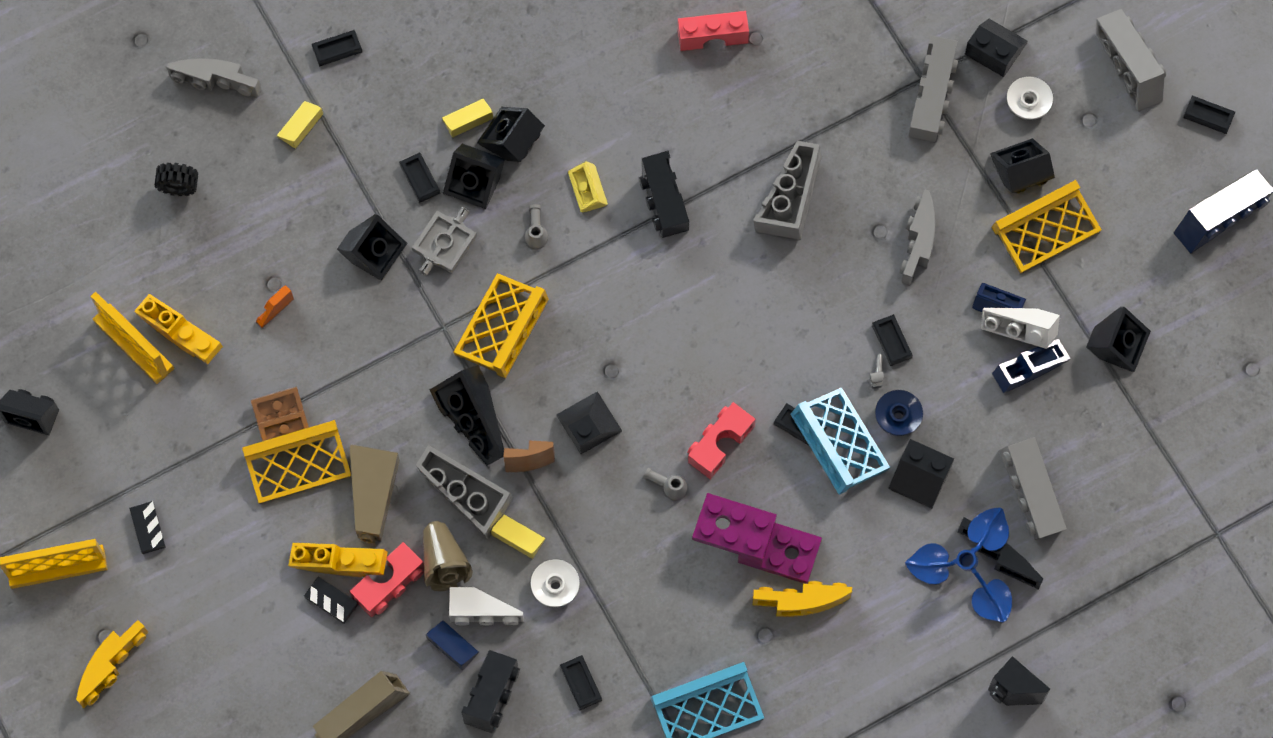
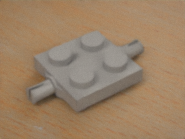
(444, 241)

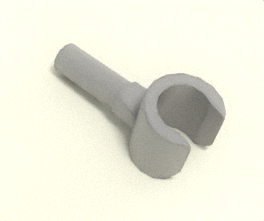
(876, 378)

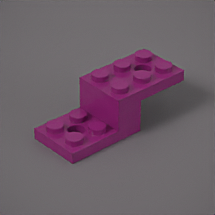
(756, 538)

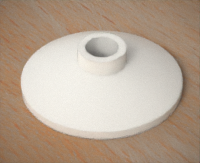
(1032, 89)
(551, 572)

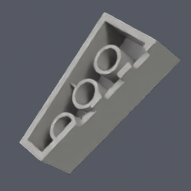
(1132, 58)
(933, 89)
(788, 202)
(1033, 488)
(469, 492)

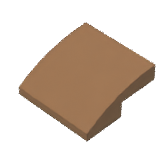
(279, 413)
(521, 460)

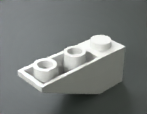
(1022, 324)
(474, 605)

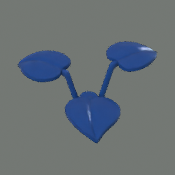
(987, 529)

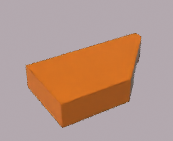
(275, 305)

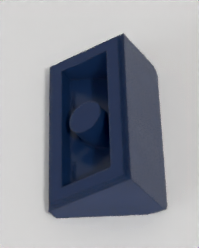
(993, 297)
(452, 644)

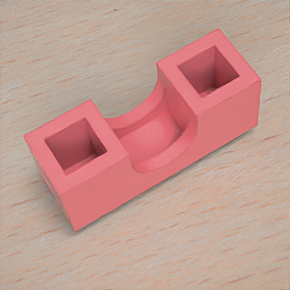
(726, 26)
(733, 424)
(374, 596)

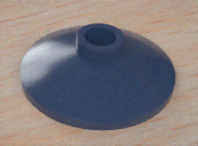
(899, 402)

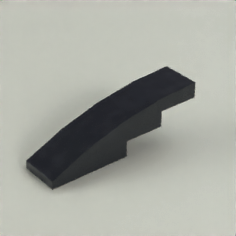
(1008, 561)

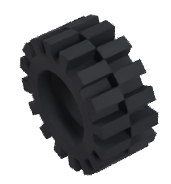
(176, 179)

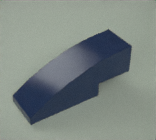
(1030, 366)

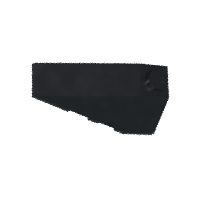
(470, 407)

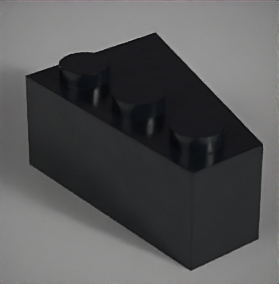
(663, 195)
(491, 691)

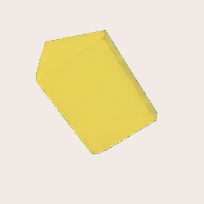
(468, 117)
(300, 124)
(587, 187)
(517, 536)

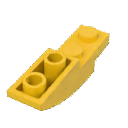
(178, 329)
(337, 560)
(812, 600)
(100, 670)

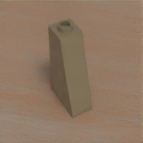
(372, 486)
(362, 706)

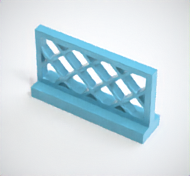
(822, 444)
(701, 686)

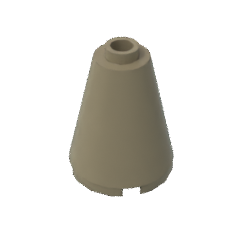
(443, 558)

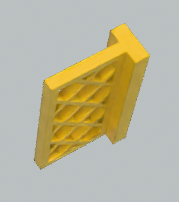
(1032, 212)
(519, 330)
(130, 340)
(291, 441)
(54, 563)

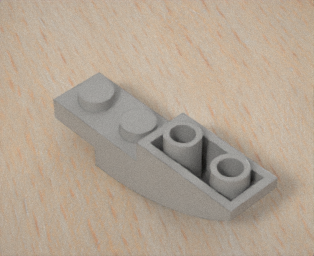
(207, 72)
(921, 234)

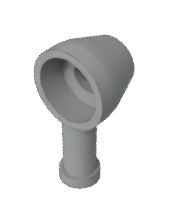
(540, 240)
(671, 492)

